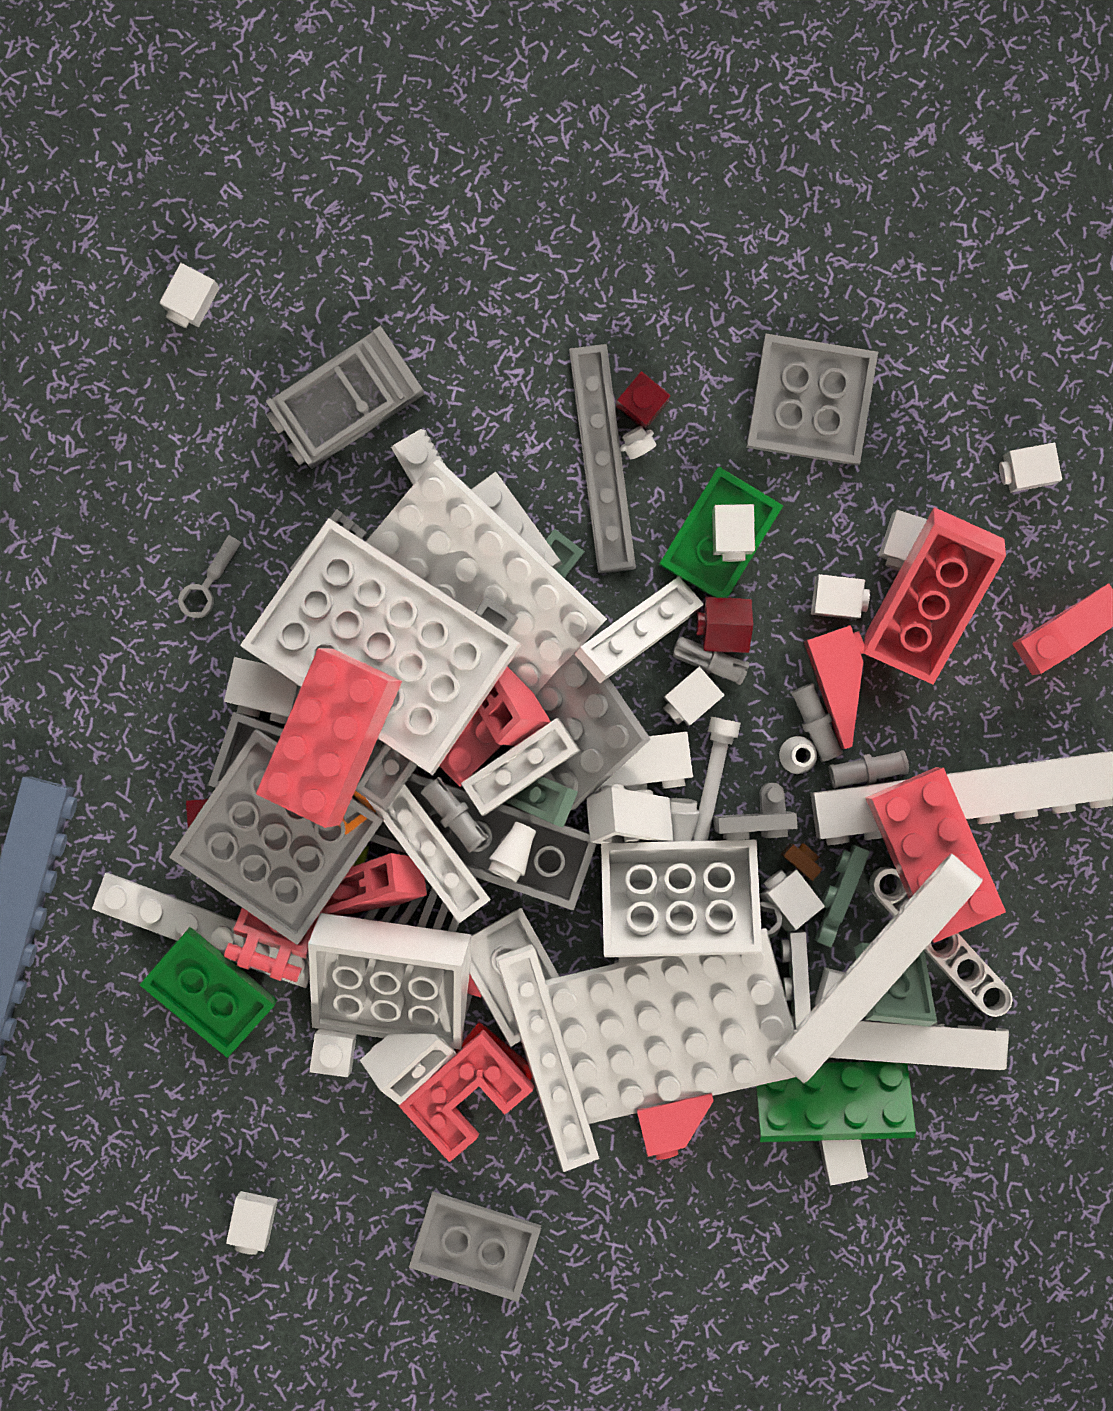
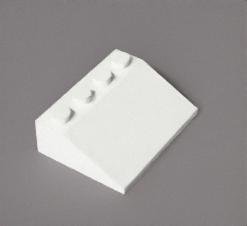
(681, 898)
(388, 978)

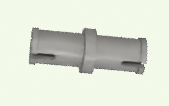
(817, 722)
(868, 769)
(454, 814)

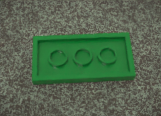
(838, 1104)

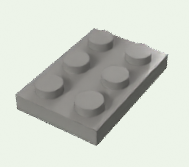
(475, 1246)

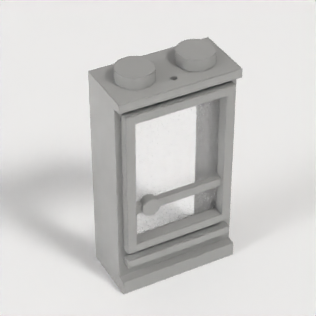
(344, 399)

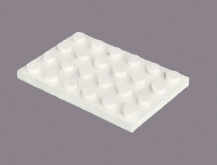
(471, 553)
(394, 621)
(671, 1028)

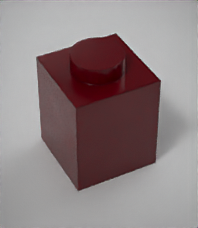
(642, 400)
(726, 624)

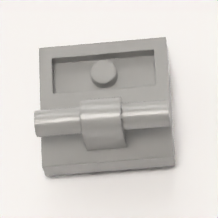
(771, 821)

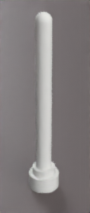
(722, 734)

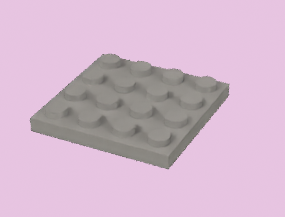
(265, 854)

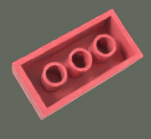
(934, 595)
(328, 737)
(921, 829)

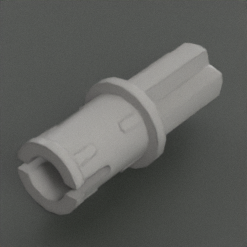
(710, 661)

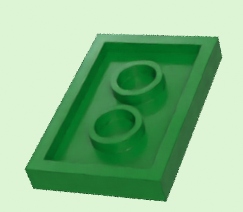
(692, 549)
(208, 992)

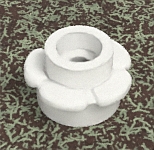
(638, 442)

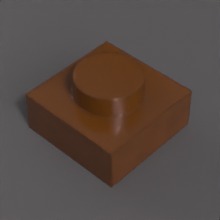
(803, 859)

